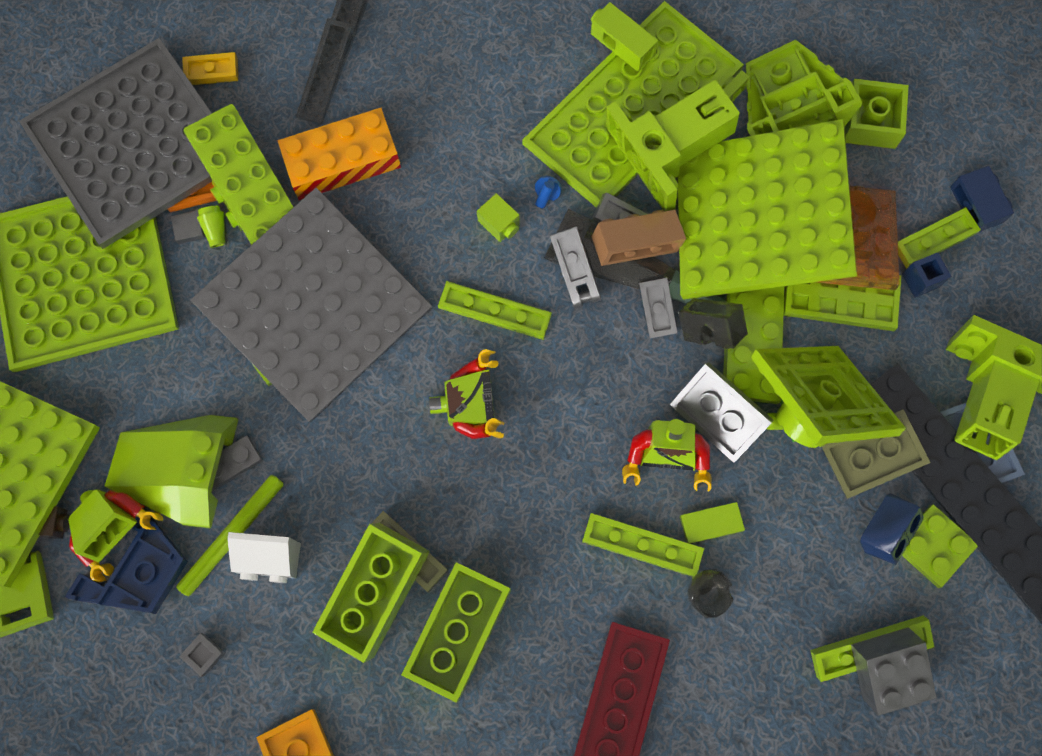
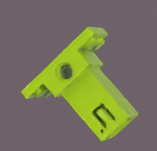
(673, 137)
(1005, 381)

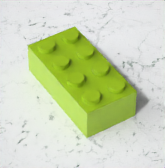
(371, 592)
(456, 632)

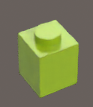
(499, 218)

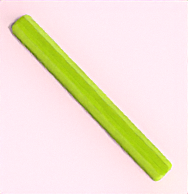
(238, 525)

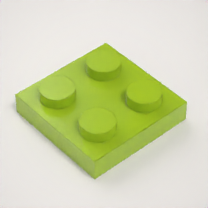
(938, 547)

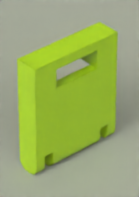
(27, 590)

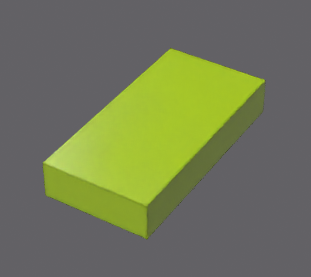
(712, 523)

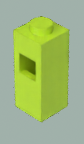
(623, 36)

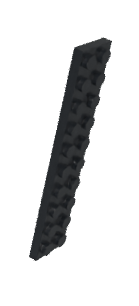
(970, 492)

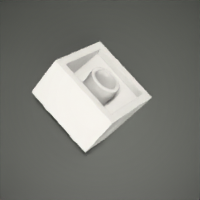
(263, 556)

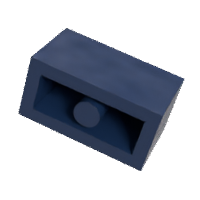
(982, 197)

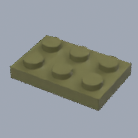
(872, 462)

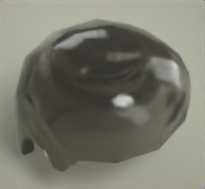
(710, 593)

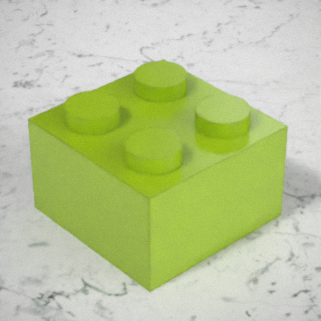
(881, 116)

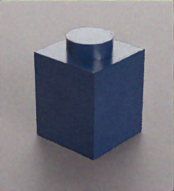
(926, 275)

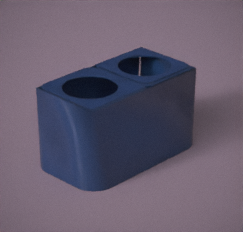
(891, 529)

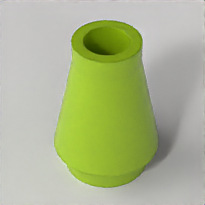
(212, 223)

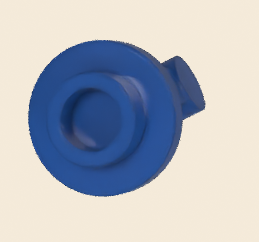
(547, 189)

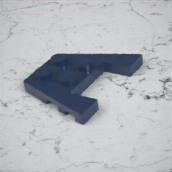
(141, 576)

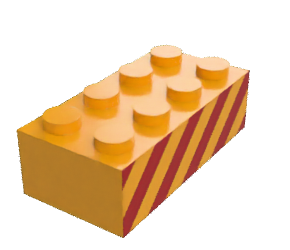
(339, 153)

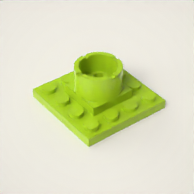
(824, 396)

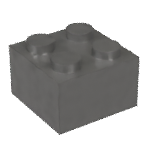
(893, 671)

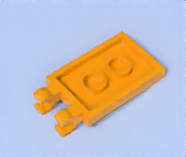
(296, 738)

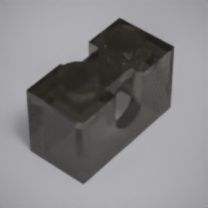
(713, 321)

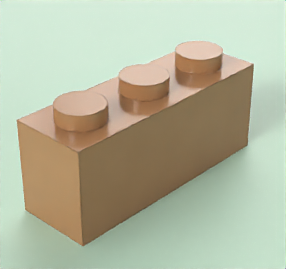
(638, 237)

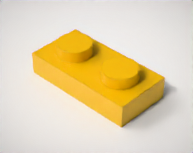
(211, 68)

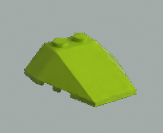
(796, 90)
(173, 467)

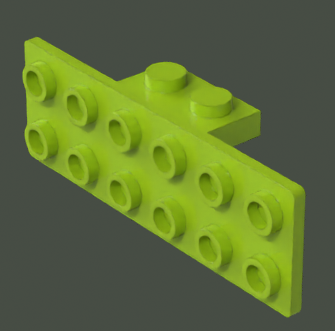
(238, 172)

